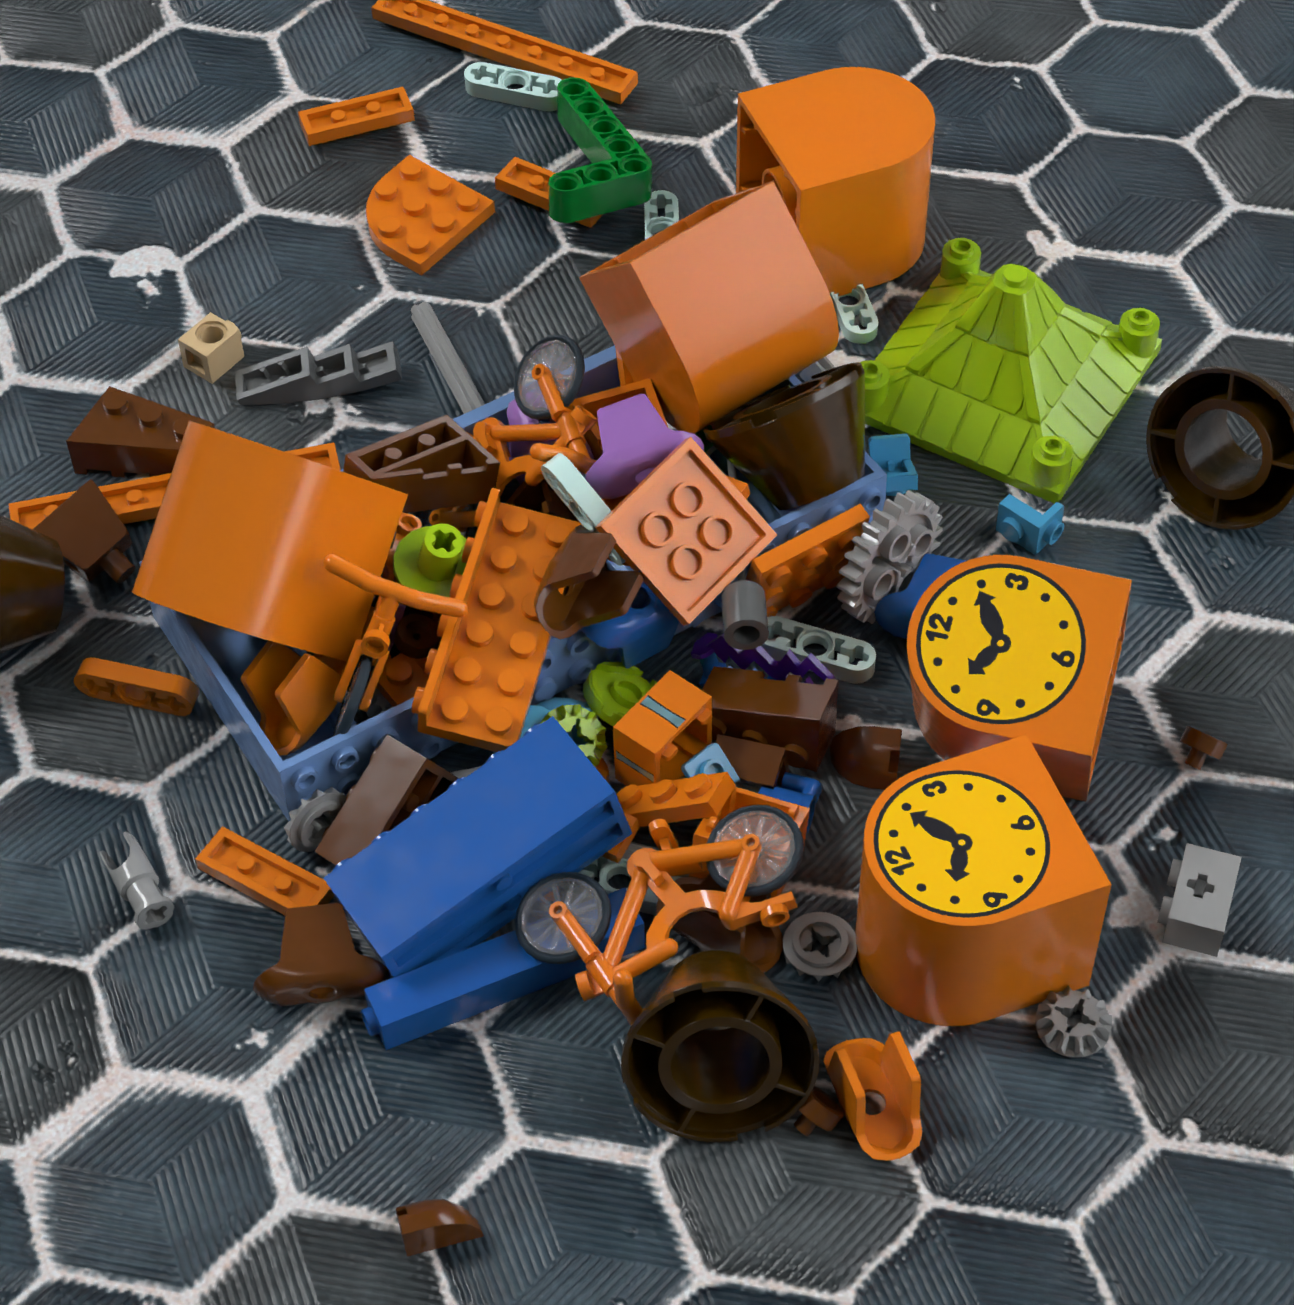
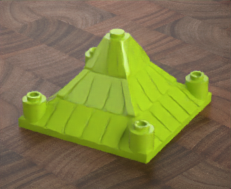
(1006, 374)

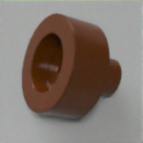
(416, 635)
(1201, 747)
(818, 1111)

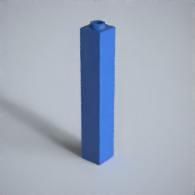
(470, 984)

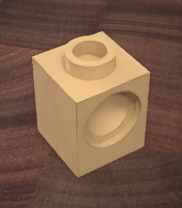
(211, 347)

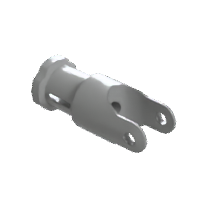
(139, 885)

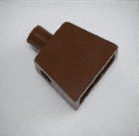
(90, 535)

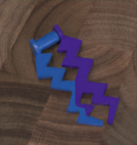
(711, 645)

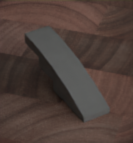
(306, 377)

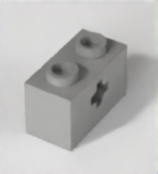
(1201, 899)

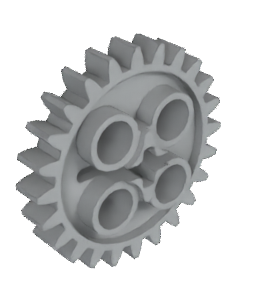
(888, 553)

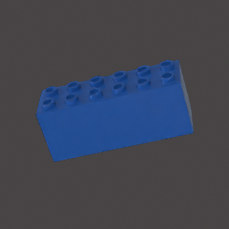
(477, 849)

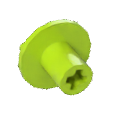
(430, 558)

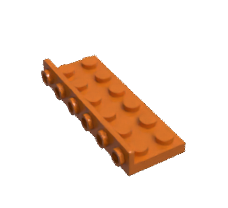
(494, 653)

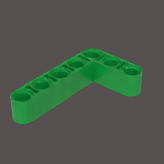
(619, 166)

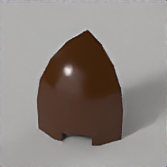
(867, 755)
(755, 762)
(435, 1225)

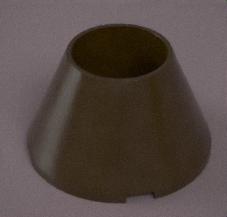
(799, 437)
(1202, 462)
(29, 584)
(724, 1079)

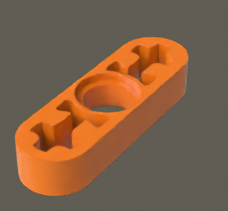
(136, 686)

